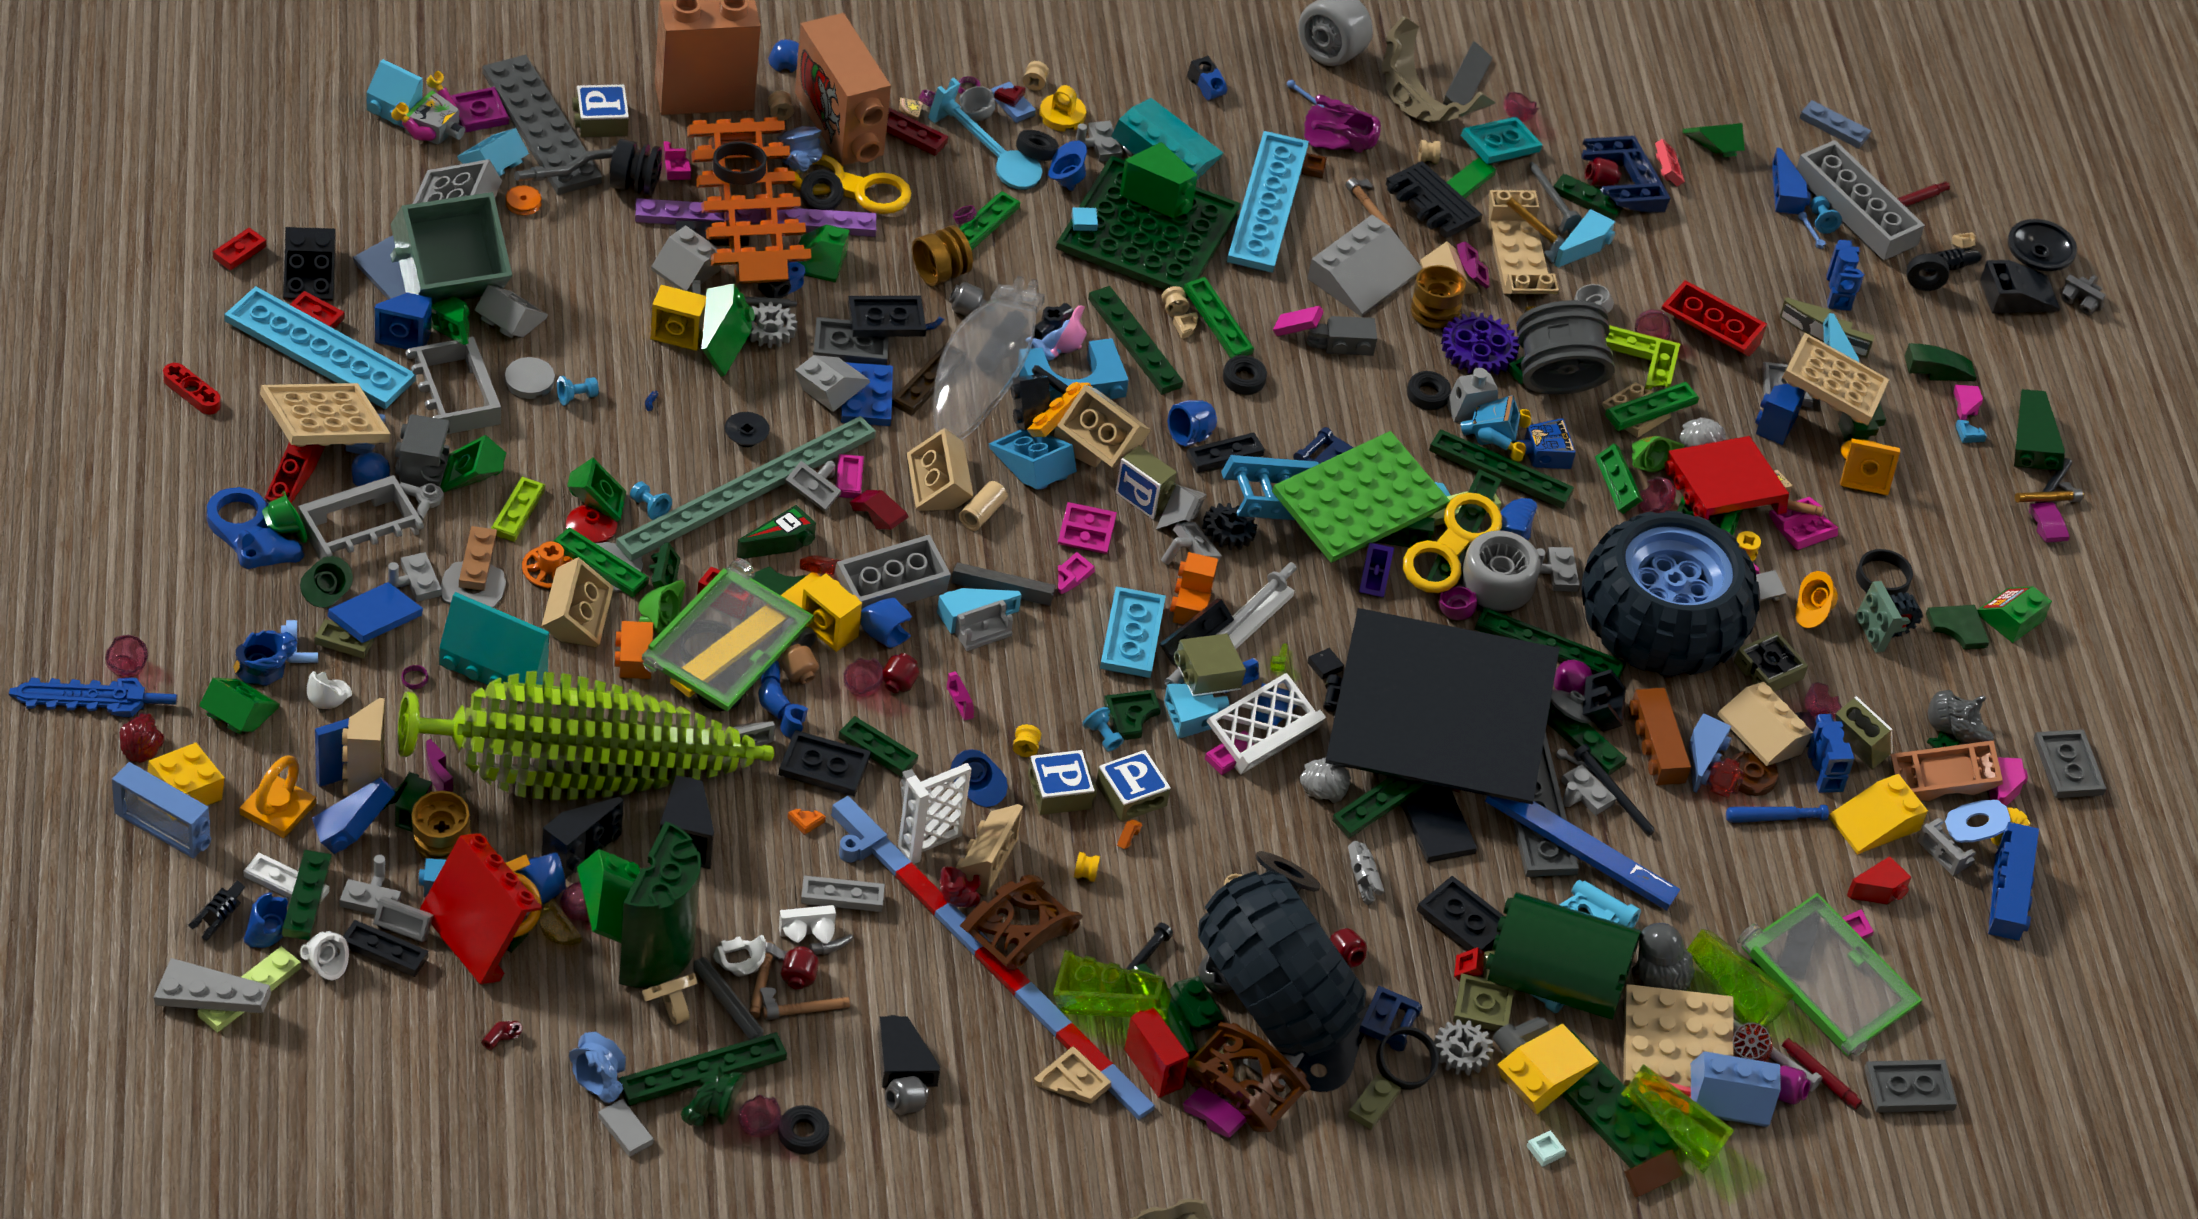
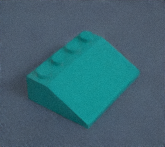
(1152, 123)
(491, 643)

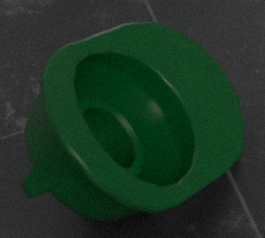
(326, 581)

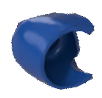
(883, 622)
(547, 875)

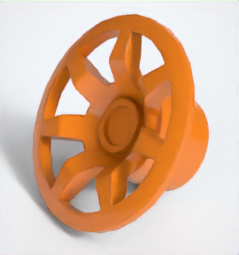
(548, 558)

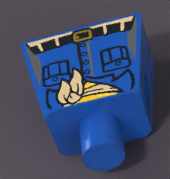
(1549, 445)

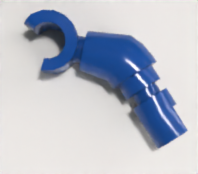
(775, 702)

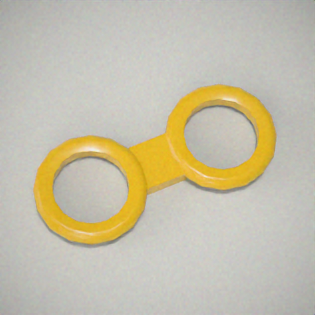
(855, 187)
(1451, 543)

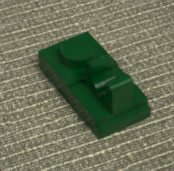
(665, 567)

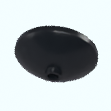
(2042, 245)

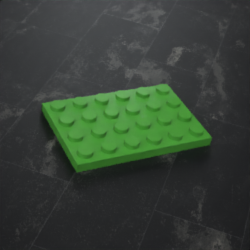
(1360, 496)

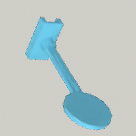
(1012, 166)

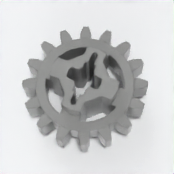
(771, 323)
(1463, 1047)

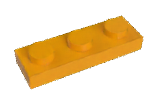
(1047, 421)

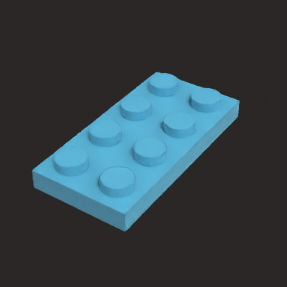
(1132, 632)

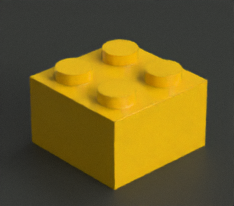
(678, 317)
(834, 611)
(190, 772)

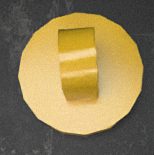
(1062, 109)

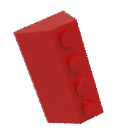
(1716, 317)

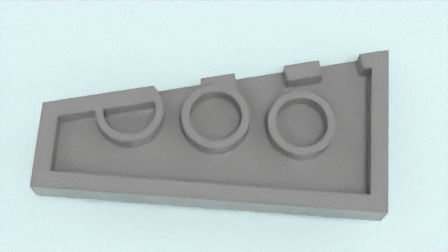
(206, 988)

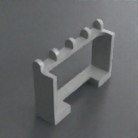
(453, 351)
(379, 493)

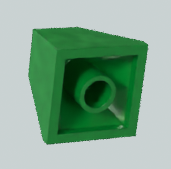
(1719, 138)
(828, 252)
(473, 464)
(597, 489)

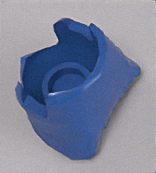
(1518, 517)
(266, 921)

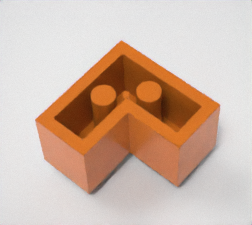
(1194, 587)

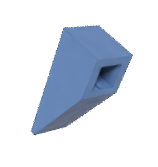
(1705, 746)

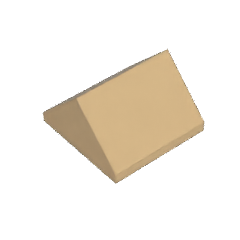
(1448, 256)

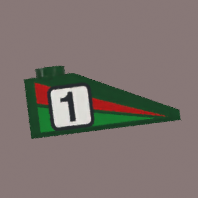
(779, 535)

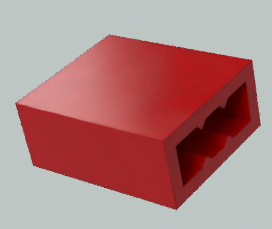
(1156, 1052)

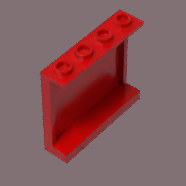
(1725, 477)
(478, 906)

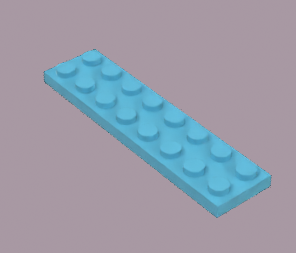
(1268, 202)
(319, 346)

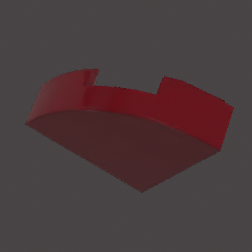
(1009, 95)

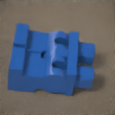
(1830, 754)

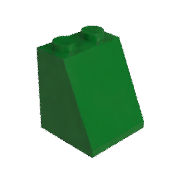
(1159, 181)

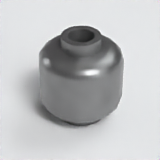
(966, 298)
(906, 1095)

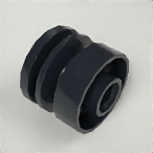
(631, 166)

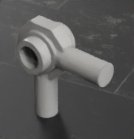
(427, 496)

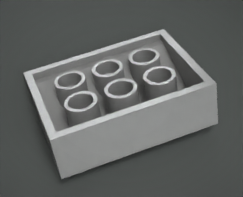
(459, 181)
(1364, 266)

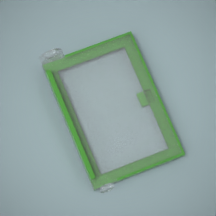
(727, 636)
(1831, 973)

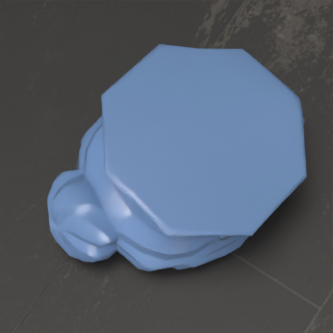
(803, 147)
(597, 1065)

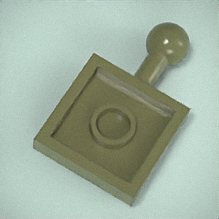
(1483, 1001)

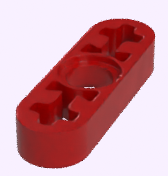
(196, 397)

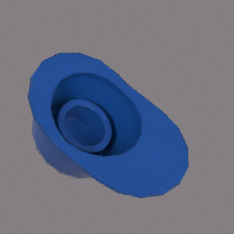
(1068, 164)
(987, 780)

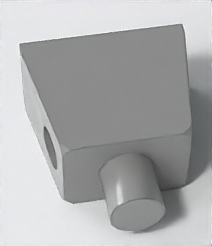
(1471, 392)

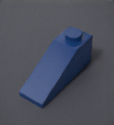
(1788, 185)
(350, 817)

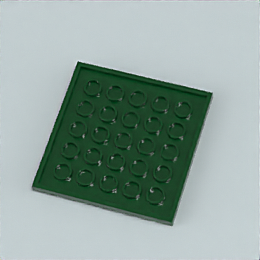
(1144, 241)

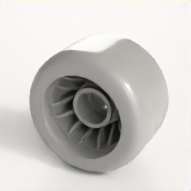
(1335, 30)
(1501, 570)

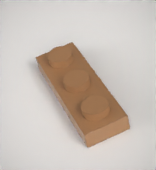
(477, 558)

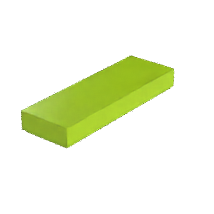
(518, 508)

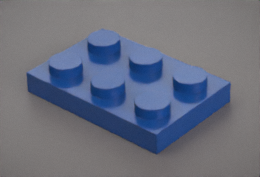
(875, 399)

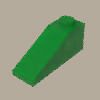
(451, 319)

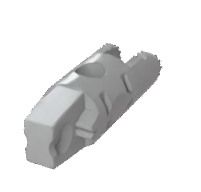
(1365, 872)

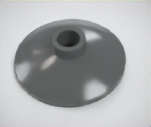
(1570, 704)

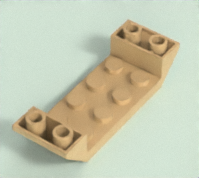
(1518, 245)

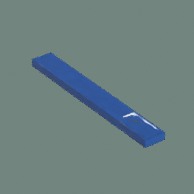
(1589, 850)

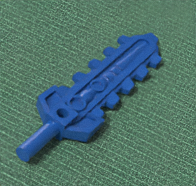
(120, 697)

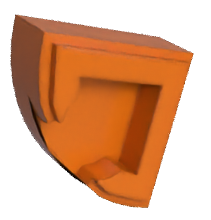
(806, 820)
(1132, 827)

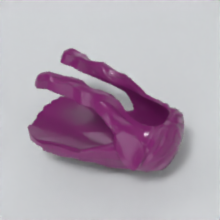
(1340, 126)

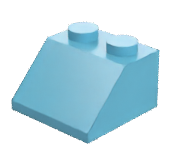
(390, 87)
(501, 148)

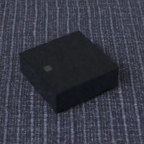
(1325, 663)

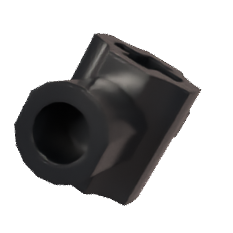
(1052, 319)

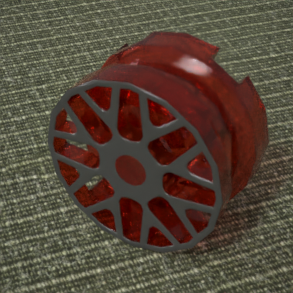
(1753, 1042)

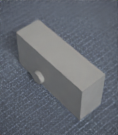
(898, 571)

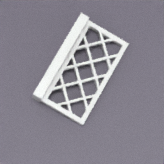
(1272, 743)
(916, 815)

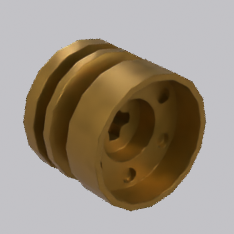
(942, 255)
(1437, 296)
(438, 823)

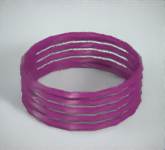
(967, 78)
(924, 96)
(966, 214)
(415, 668)

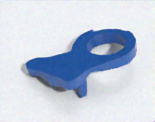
(251, 540)

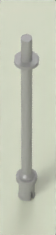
(1276, 581)

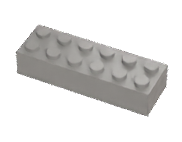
(1860, 200)

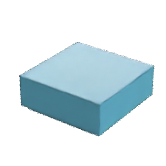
(1084, 219)

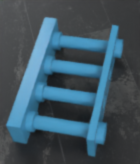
(1266, 472)

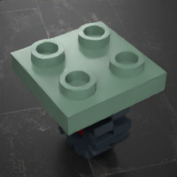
(1887, 615)

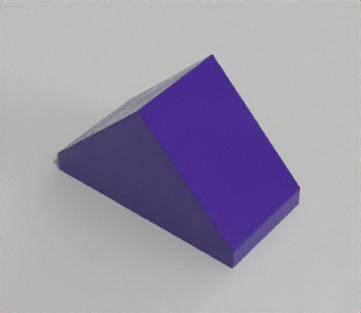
(1376, 569)

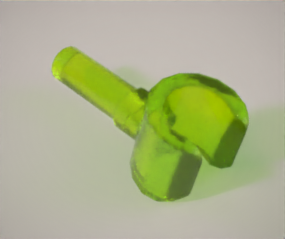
(1278, 662)

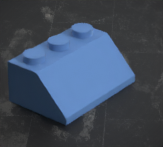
(1736, 1087)

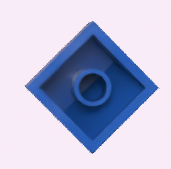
(404, 321)
(1779, 412)

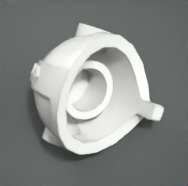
(323, 954)

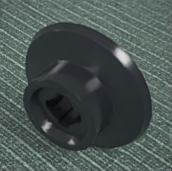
(750, 422)

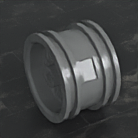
(1565, 347)

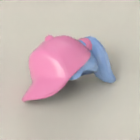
(1064, 339)

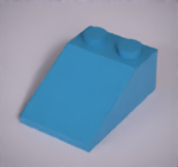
(1035, 459)

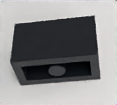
(1030, 397)

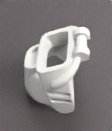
(755, 948)

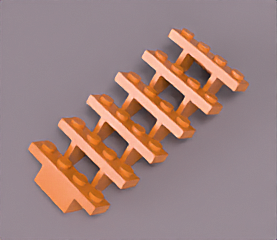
(749, 264)

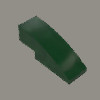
(1938, 363)

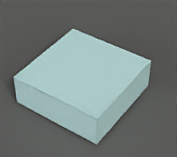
(1546, 1148)

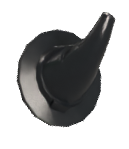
(1296, 875)

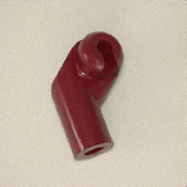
(502, 1031)

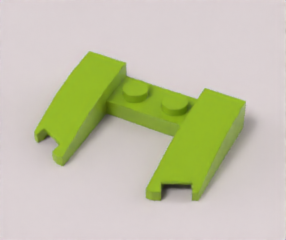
(1660, 352)

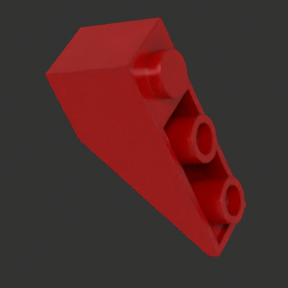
(294, 470)

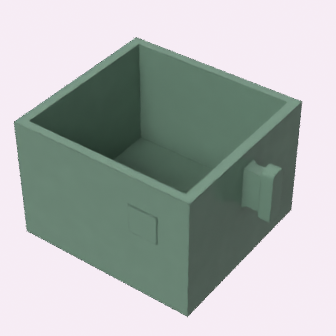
(451, 247)

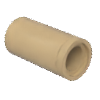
(983, 505)

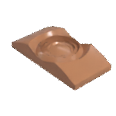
(1949, 770)

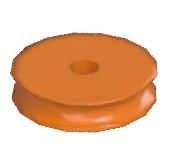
(523, 200)

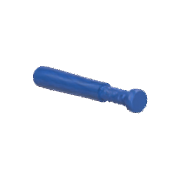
(1759, 814)

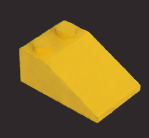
(1879, 815)
(1546, 1067)

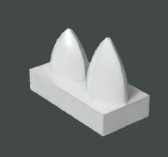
(811, 920)

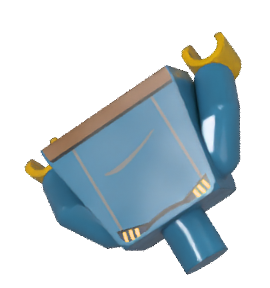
(1498, 425)

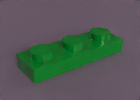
(1618, 478)

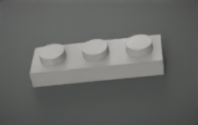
(842, 893)

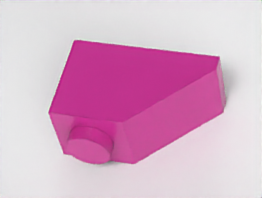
(2013, 779)

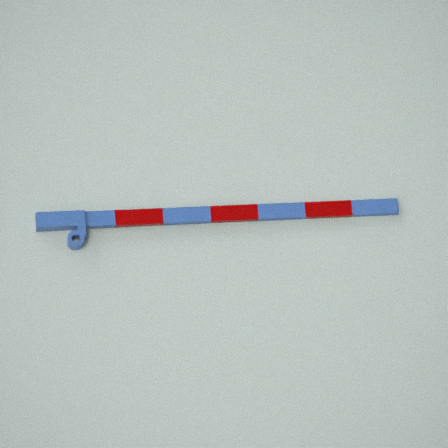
(869, 839)

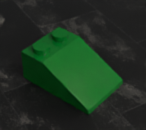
(725, 326)
(605, 886)

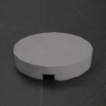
(529, 377)

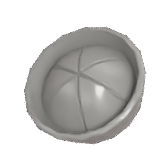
(1596, 294)

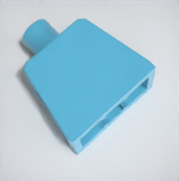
(1191, 712)

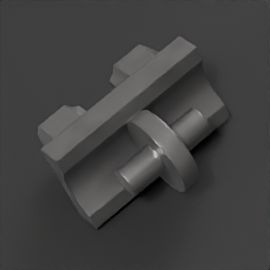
(2086, 291)

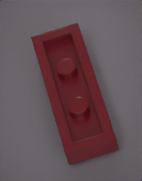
(915, 132)

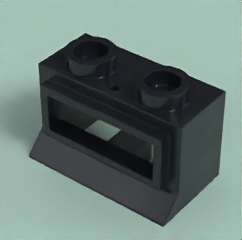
(1611, 696)

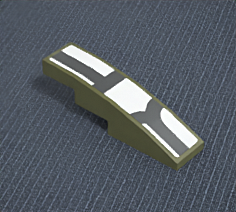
(1810, 320)

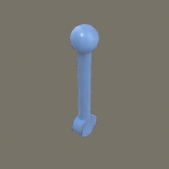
(1291, 84)
(1819, 242)

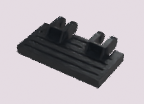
(1433, 199)

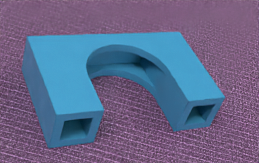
(1104, 361)

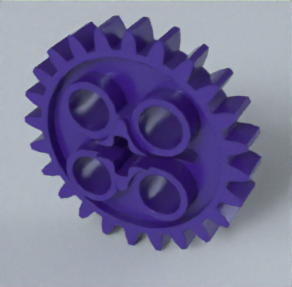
(1480, 343)

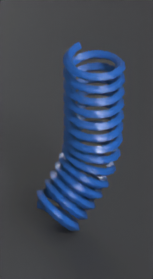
(939, 320)
(651, 400)

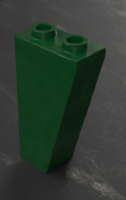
(2037, 434)

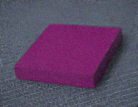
(480, 109)

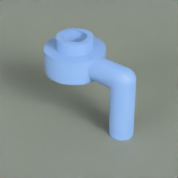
(298, 657)

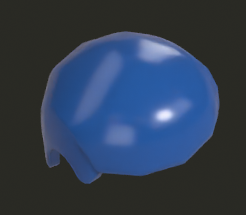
(784, 55)
(369, 468)

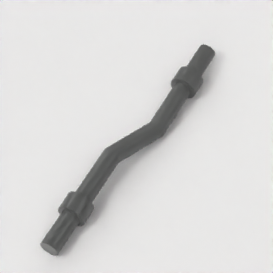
(539, 173)

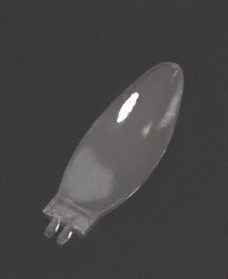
(985, 357)

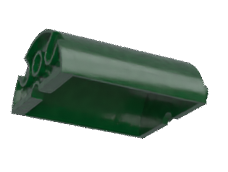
(661, 912)
(1562, 954)

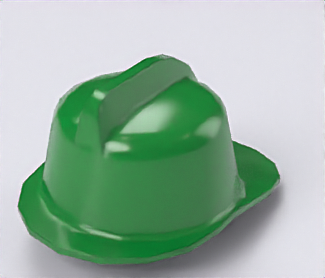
(283, 518)

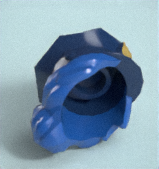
(264, 656)

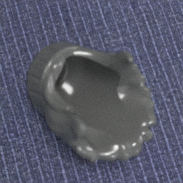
(1958, 717)
(1663, 958)

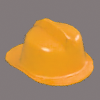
(1815, 599)

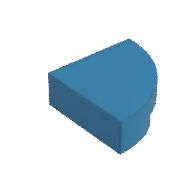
(1969, 433)

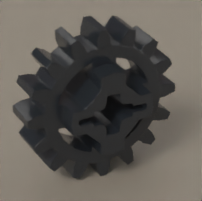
(1228, 527)

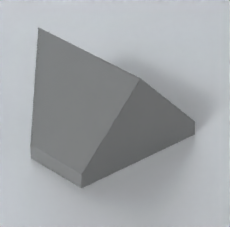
(1182, 505)

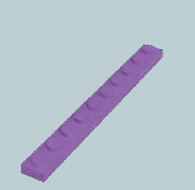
(671, 211)

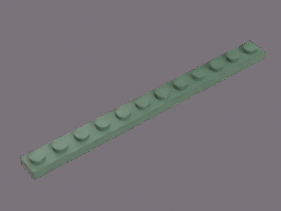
(743, 489)

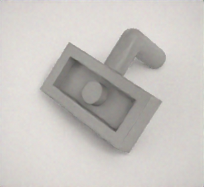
(1100, 139)
(815, 485)
(1190, 537)
(1560, 567)
(418, 576)
(1586, 788)
(366, 896)

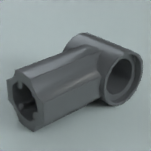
(1511, 1037)

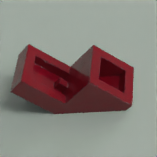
(881, 508)

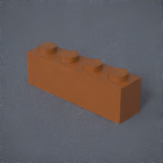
(1660, 736)

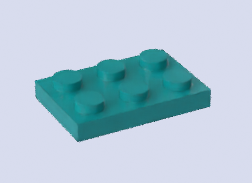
(1501, 140)

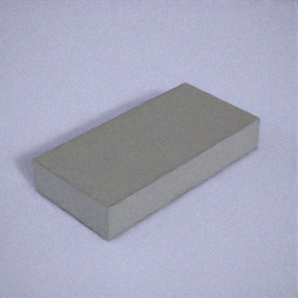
(403, 919)
(625, 1127)

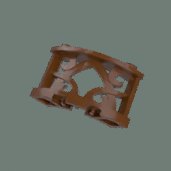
(1028, 894)
(1205, 1072)

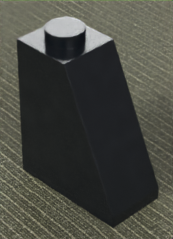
(904, 1052)

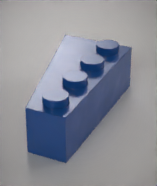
(2013, 881)

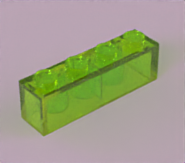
(1107, 990)
(1754, 992)
(1687, 1122)

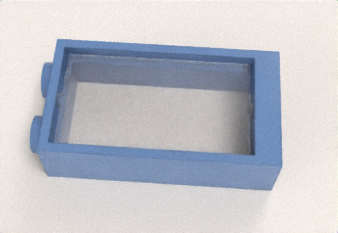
(161, 810)

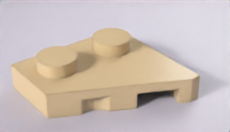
(1074, 1077)

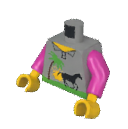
(433, 116)

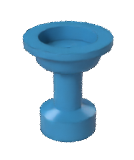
(1828, 220)
(566, 389)
(657, 505)
(1098, 721)

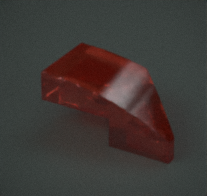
(819, 564)

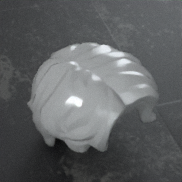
(1701, 432)
(1325, 780)

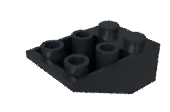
(309, 262)
(2017, 288)
(583, 831)

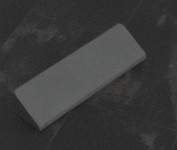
(1468, 75)
(988, 579)

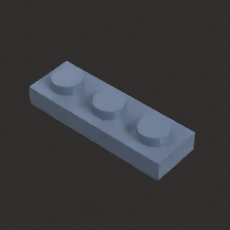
(1835, 124)

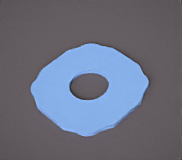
(1958, 817)

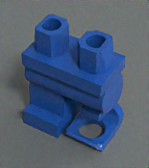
(1844, 276)

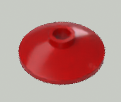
(591, 524)

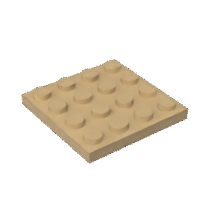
(1835, 379)
(325, 414)
(1672, 1029)

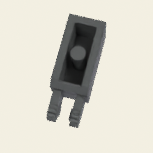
(1345, 336)

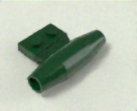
(1189, 1009)

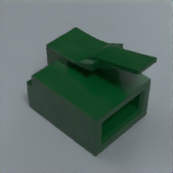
(405, 798)

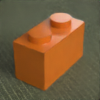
(633, 642)

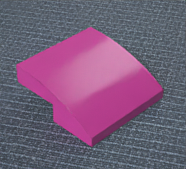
(1087, 528)
(1802, 528)

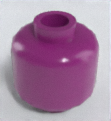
(1793, 1085)

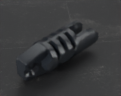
(1958, 258)
(218, 909)

